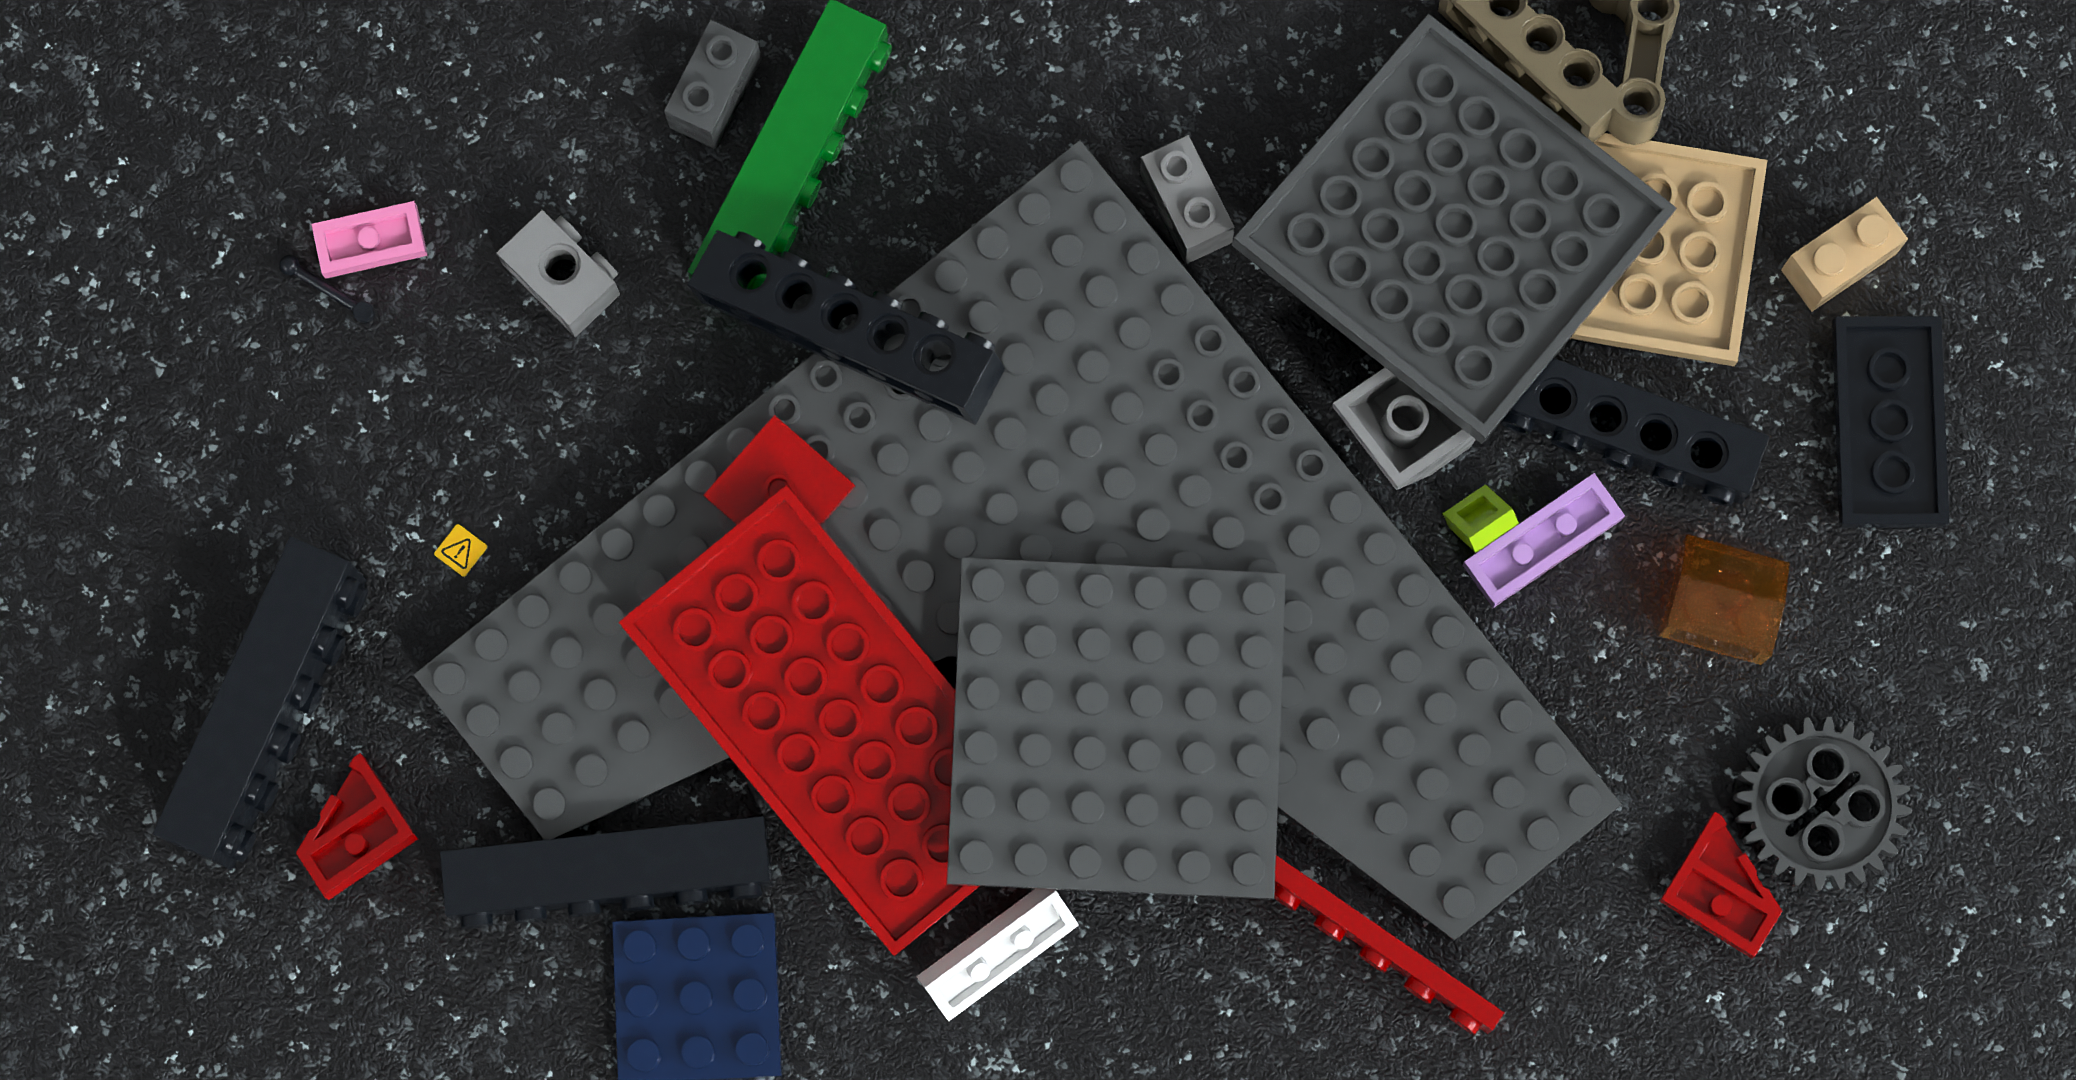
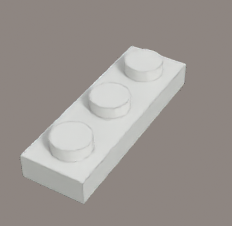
(997, 951)

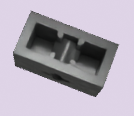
(713, 84)

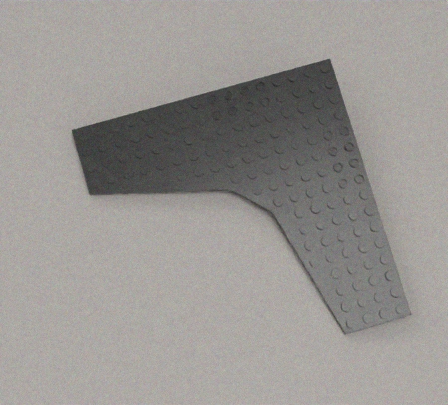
(1112, 439)

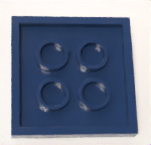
(697, 998)

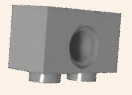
(1186, 199)
(573, 300)

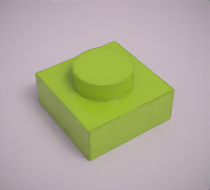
(1480, 518)

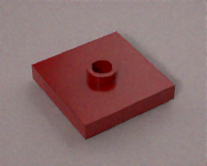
(771, 462)

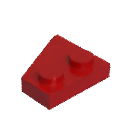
(1722, 891)

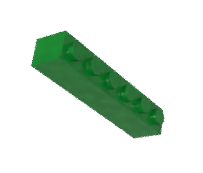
(803, 131)

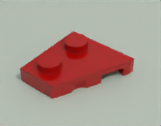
(354, 832)

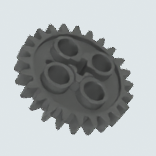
(1853, 841)

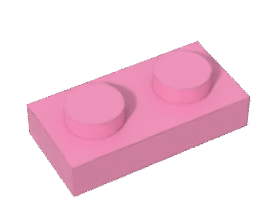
(369, 239)

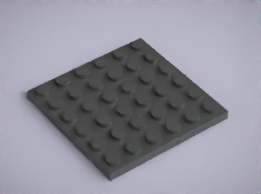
(1454, 228)
(1116, 728)

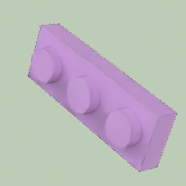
(1543, 540)

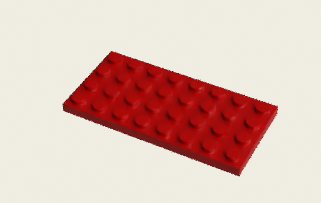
(818, 707)

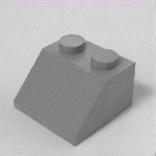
(1400, 429)

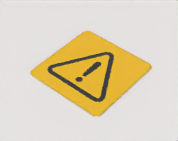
(460, 550)

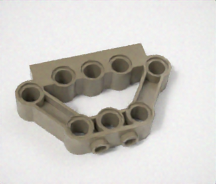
(1599, 103)

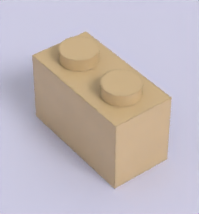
(1844, 254)

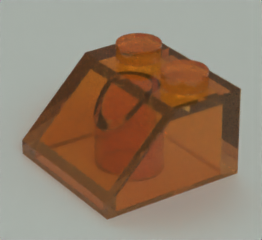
(1726, 600)

